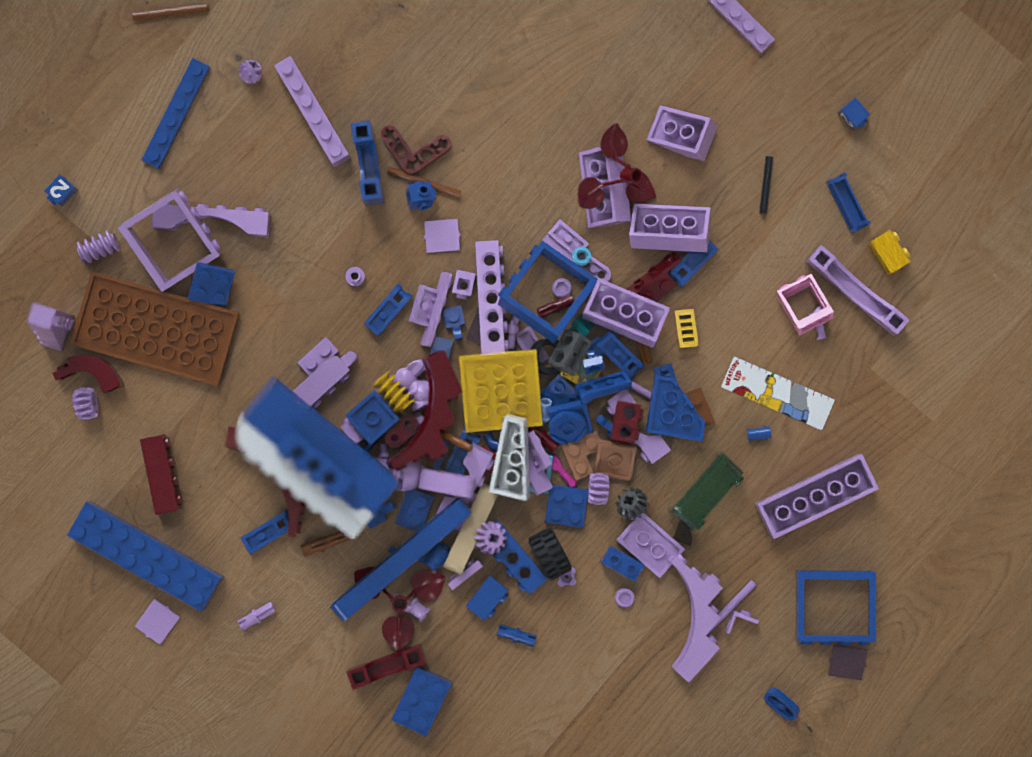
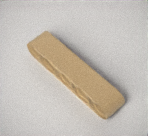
(465, 540)

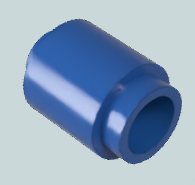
(437, 555)

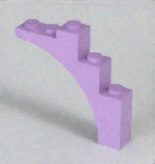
(702, 591)

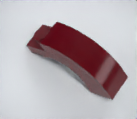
(102, 370)

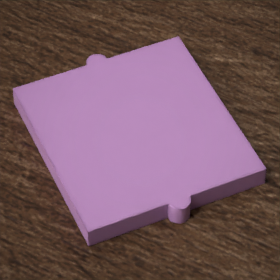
(442, 235)
(157, 621)

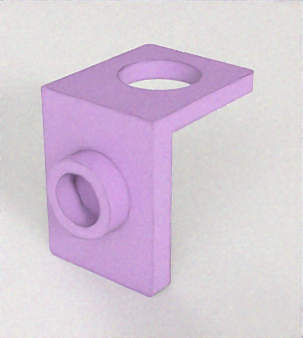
(743, 614)

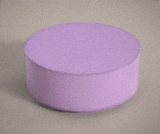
(561, 287)
(624, 597)

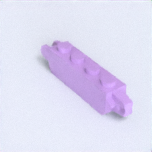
(324, 378)

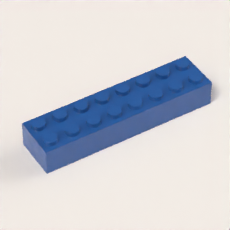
(145, 555)

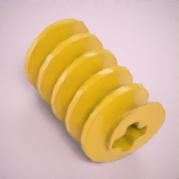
(393, 392)

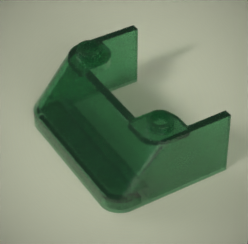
(707, 491)

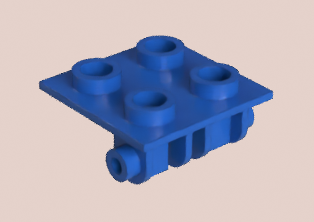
(559, 391)

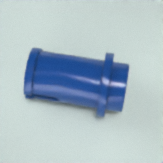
(759, 433)

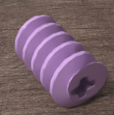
(98, 247)

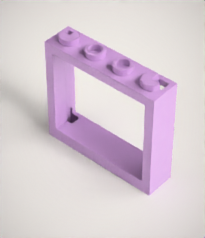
(143, 254)

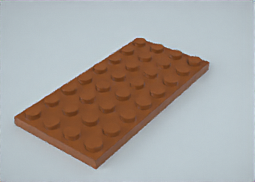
(154, 328)

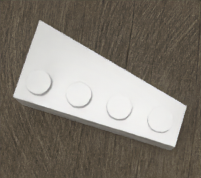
(511, 465)

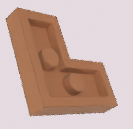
(577, 452)

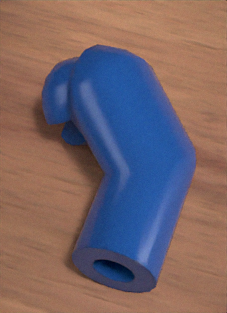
(491, 442)

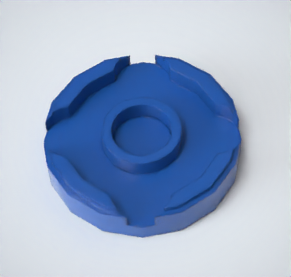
(567, 427)

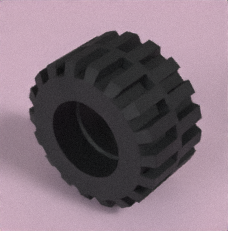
(550, 554)

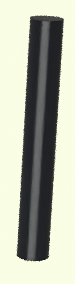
(766, 185)

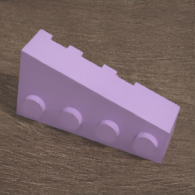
(50, 326)

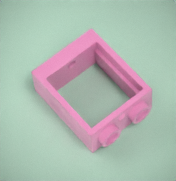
(813, 320)

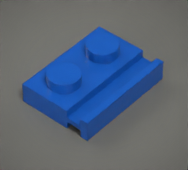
(414, 509)

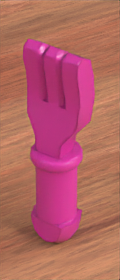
(558, 466)

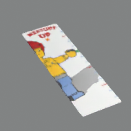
(777, 393)

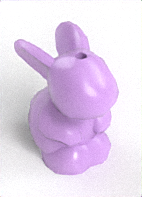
(417, 388)

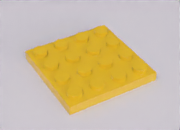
(498, 387)

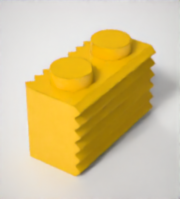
(890, 252)

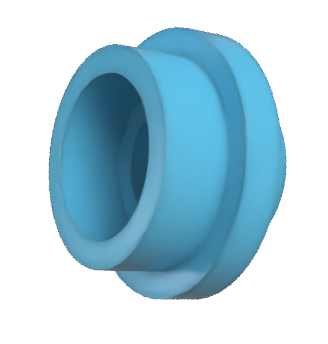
(577, 251)

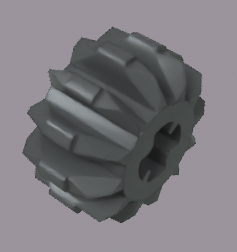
(632, 503)

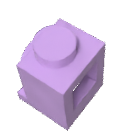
(463, 277)

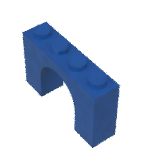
(366, 150)

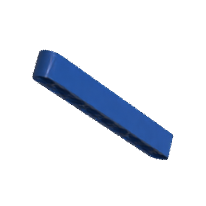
(400, 559)

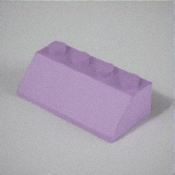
(615, 205)
(670, 227)
(625, 313)

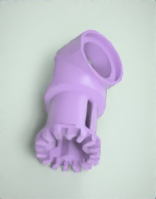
(416, 609)

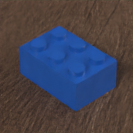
(421, 700)

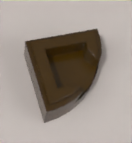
(683, 534)

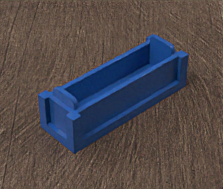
(847, 203)

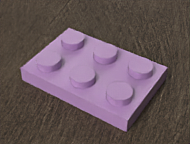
(650, 544)

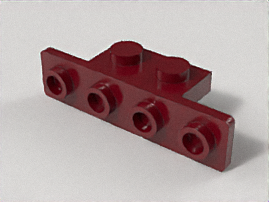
(656, 281)

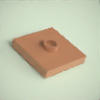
(615, 459)

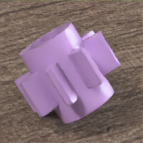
(250, 71)

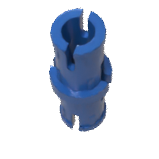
(516, 635)

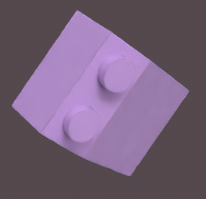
(682, 132)

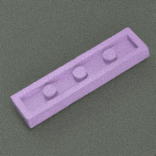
(743, 23)

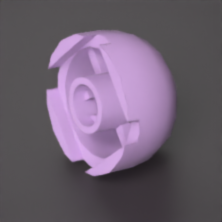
(409, 476)

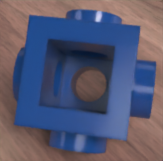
(420, 195)

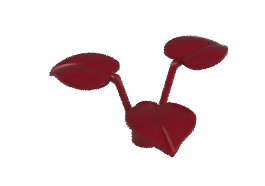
(639, 189)
(400, 629)

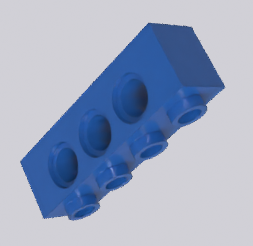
(536, 576)

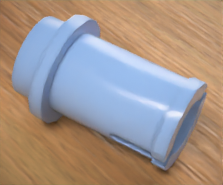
(545, 402)

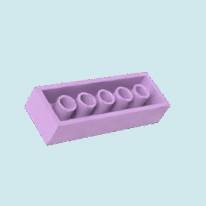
(816, 496)

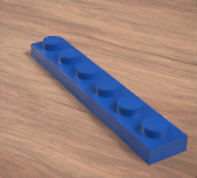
(175, 113)

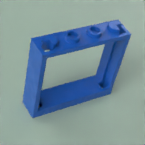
(529, 317)
(842, 575)

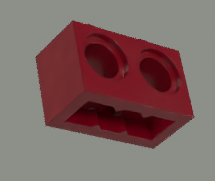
(620, 421)

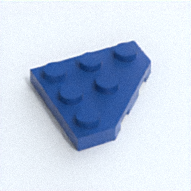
(673, 412)

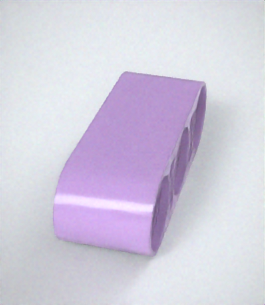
(447, 482)

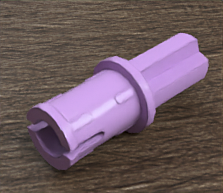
(256, 616)

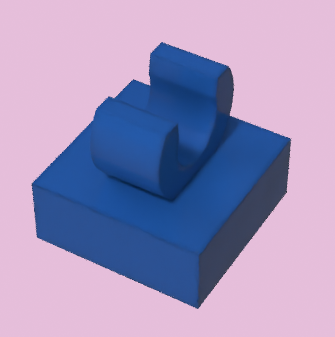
(592, 363)
(665, 370)

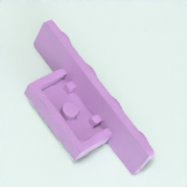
(428, 307)
(538, 463)

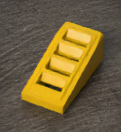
(689, 344)

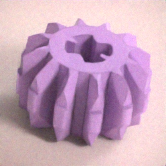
(85, 403)
(598, 489)
(484, 535)

